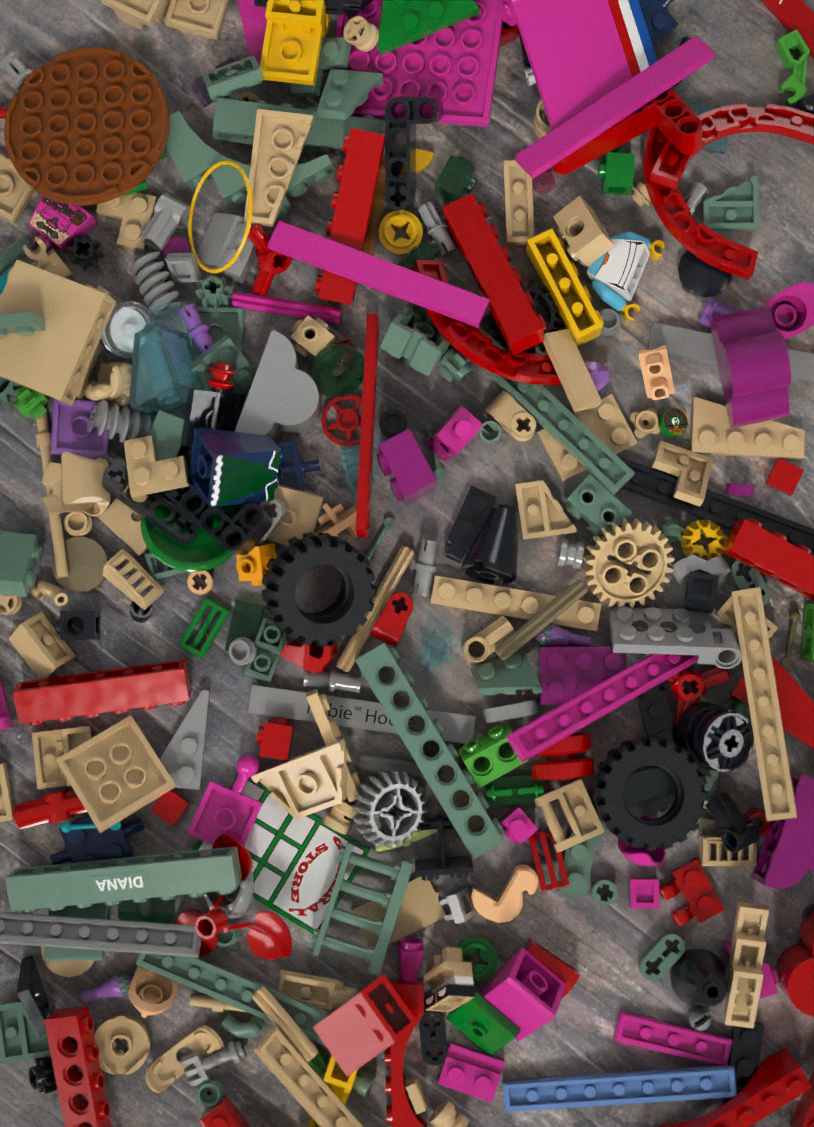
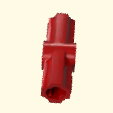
(50, 808)

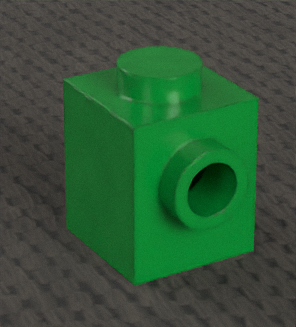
(617, 172)

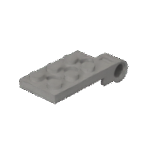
(711, 645)

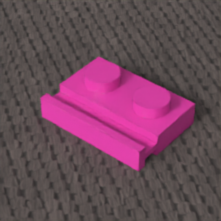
(471, 1071)

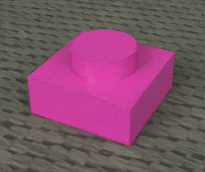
(644, 893)

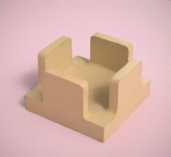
(139, 11)

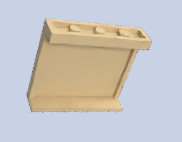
(74, 323)

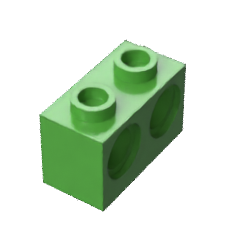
(496, 761)

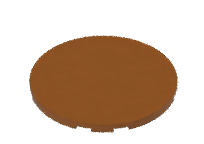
(87, 126)

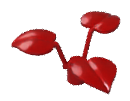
(268, 934)

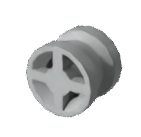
(570, 554)

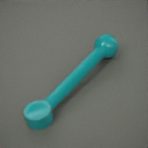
(67, 826)

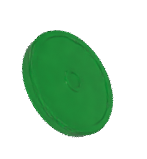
(196, 556)

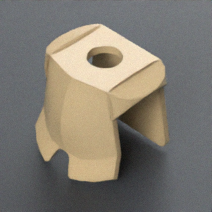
(76, 485)

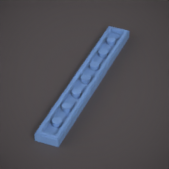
(619, 1088)

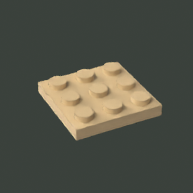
(115, 773)

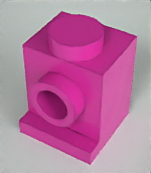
(517, 825)

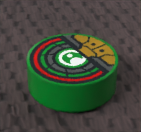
(673, 422)

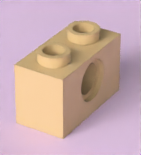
(582, 231)

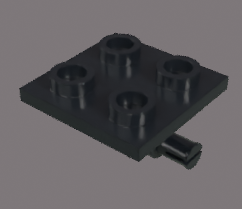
(431, 868)

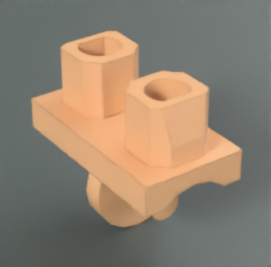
(656, 373)
(337, 524)

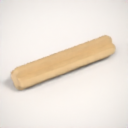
(285, 1024)

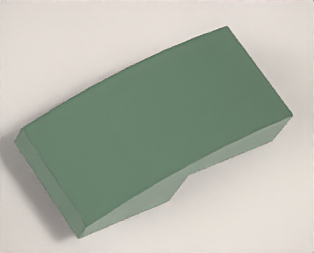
(269, 645)

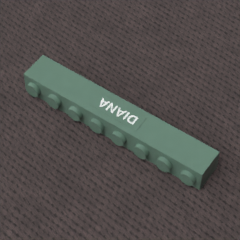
(124, 879)

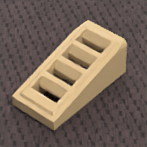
(130, 565)
(705, 853)

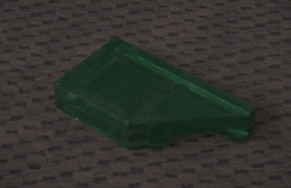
(245, 621)

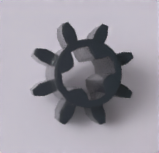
(79, 246)
(42, 1075)

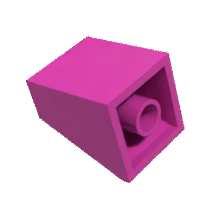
(524, 992)

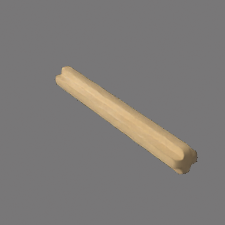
(382, 596)

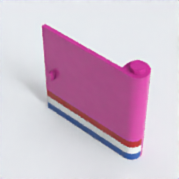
(580, 49)

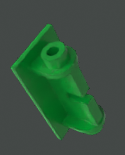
(513, 790)

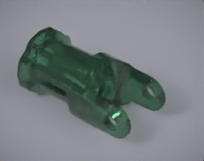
(423, 252)

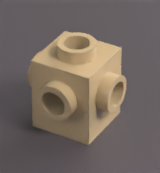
(309, 327)

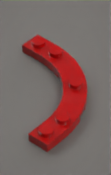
(730, 121)
(685, 229)
(479, 347)

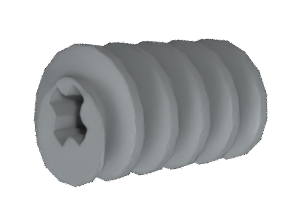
(152, 284)
(119, 421)

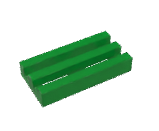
(193, 648)

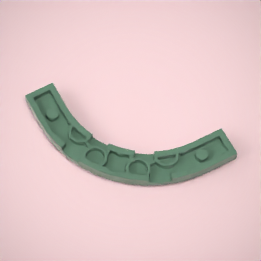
(637, 788)

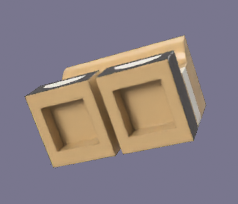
(449, 981)

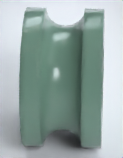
(597, 897)

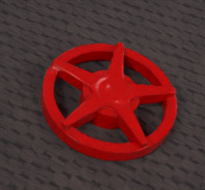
(346, 420)

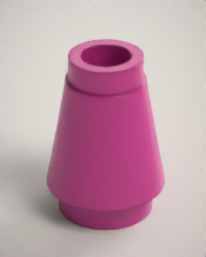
(410, 957)

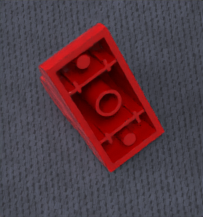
(796, 969)

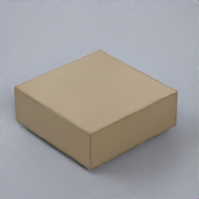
(416, 1094)

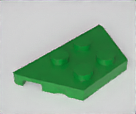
(414, 19)

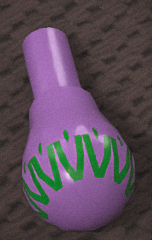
(554, 636)
(116, 987)

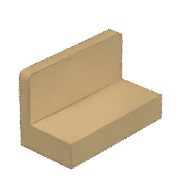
(41, 646)

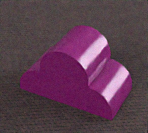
(752, 366)
(789, 842)

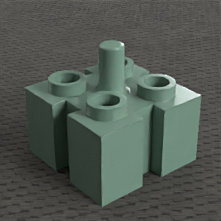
(415, 339)

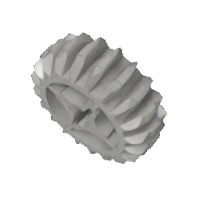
(380, 797)

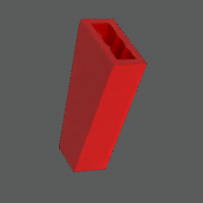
(794, 704)

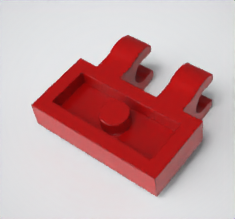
(697, 891)

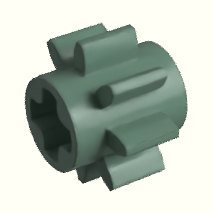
(213, 284)
(455, 366)

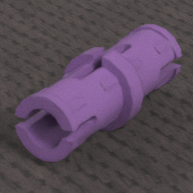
(198, 331)

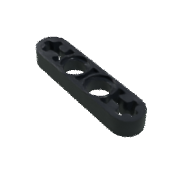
(146, 508)

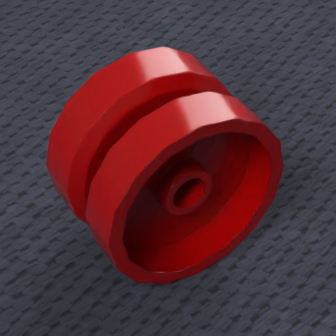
(561, 759)

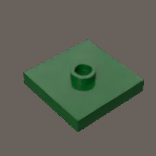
(483, 1024)

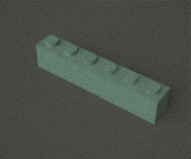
(236, 123)

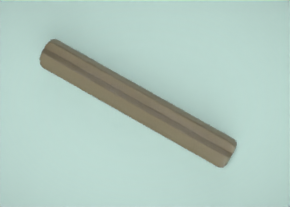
(541, 620)

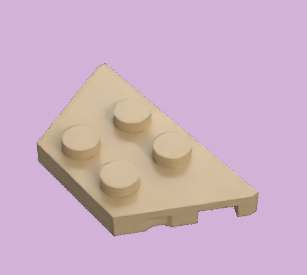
(308, 781)

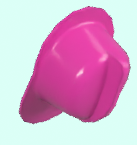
(793, 309)

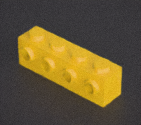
(561, 279)

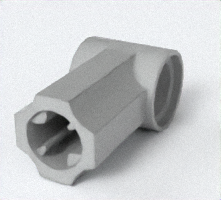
(168, 215)

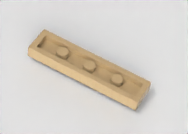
(330, 732)

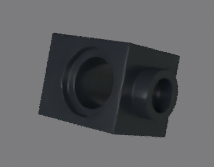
(701, 592)
(90, 630)

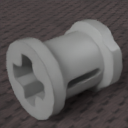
(17, 69)

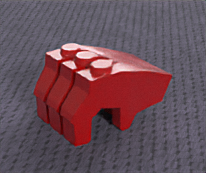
(309, 656)

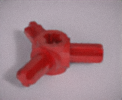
(268, 260)
(702, 682)

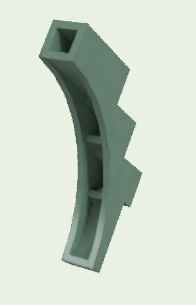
(195, 158)

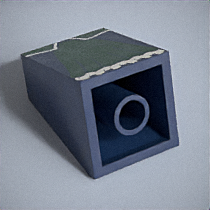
(234, 466)

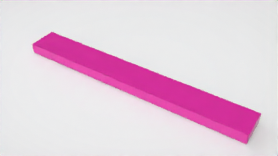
(614, 107)
(378, 274)
(596, 703)

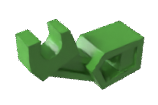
(796, 82)

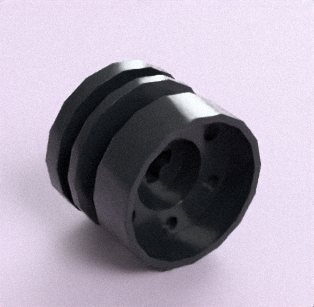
(715, 736)

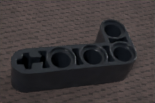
(406, 154)
(229, 526)

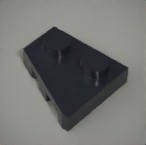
(33, 995)

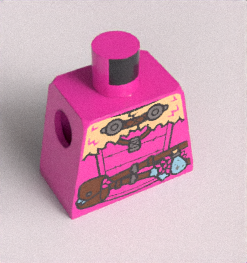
(59, 224)
(454, 433)

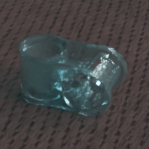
(350, 465)

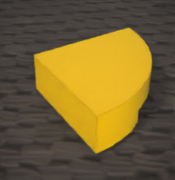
(423, 160)

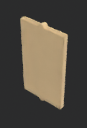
(418, 910)

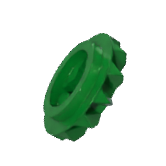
(488, 953)

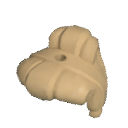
(112, 384)

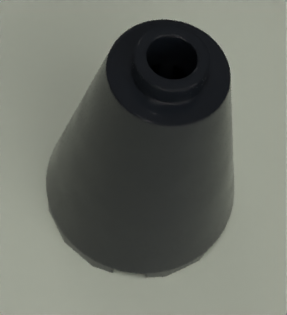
(495, 548)
(699, 978)

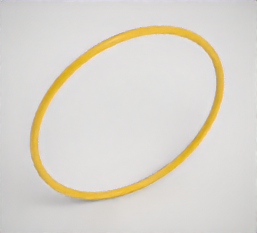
(249, 219)

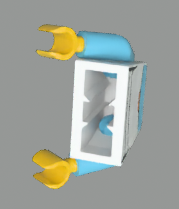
(620, 269)

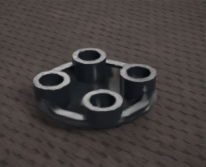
(700, 277)

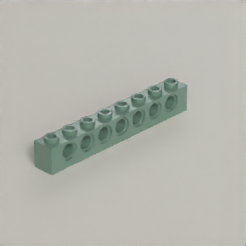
(475, 841)

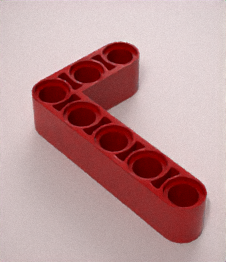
(665, 111)

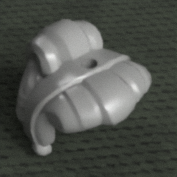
(235, 903)

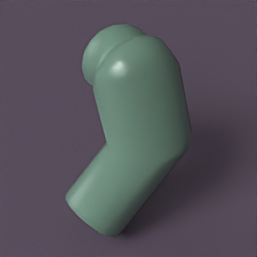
(243, 1030)

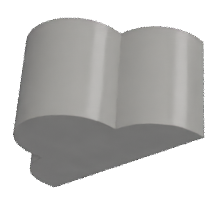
(280, 394)

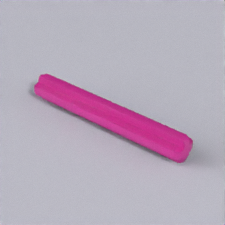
(285, 307)

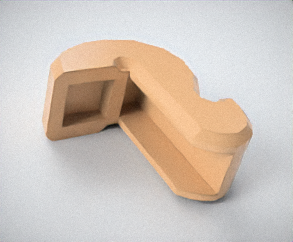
(510, 900)

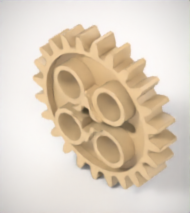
(640, 541)

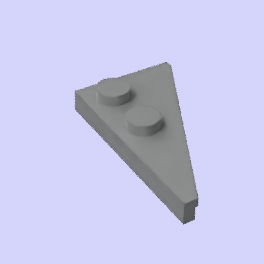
(186, 750)

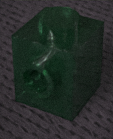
(456, 178)

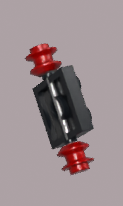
(212, 407)

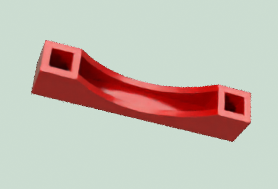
(772, 1086)
(401, 1111)

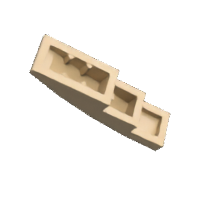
(745, 965)

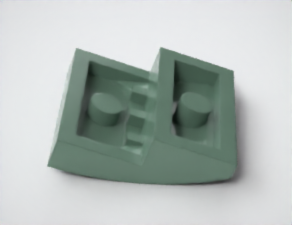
(97, 911)

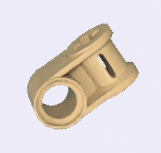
(508, 414)

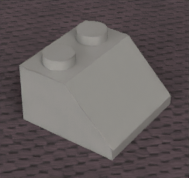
(222, 243)

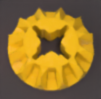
(398, 220)
(692, 534)

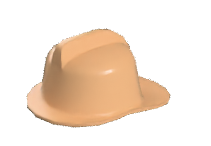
(151, 992)

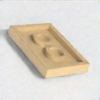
(603, 421)

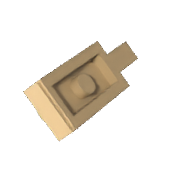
(315, 990)

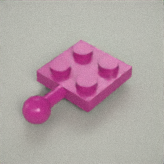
(228, 809)

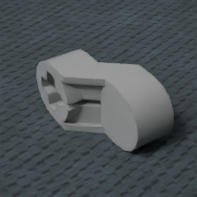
(692, 563)

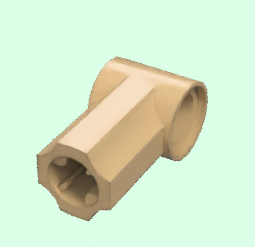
(489, 639)

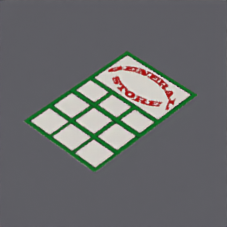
(293, 860)

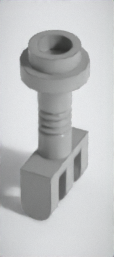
(235, 1051)

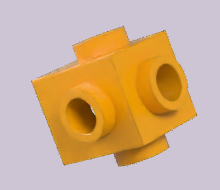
(253, 565)

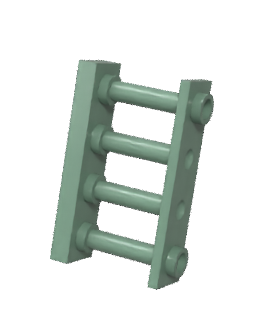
(381, 928)

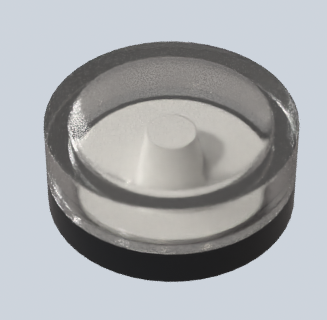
(123, 323)

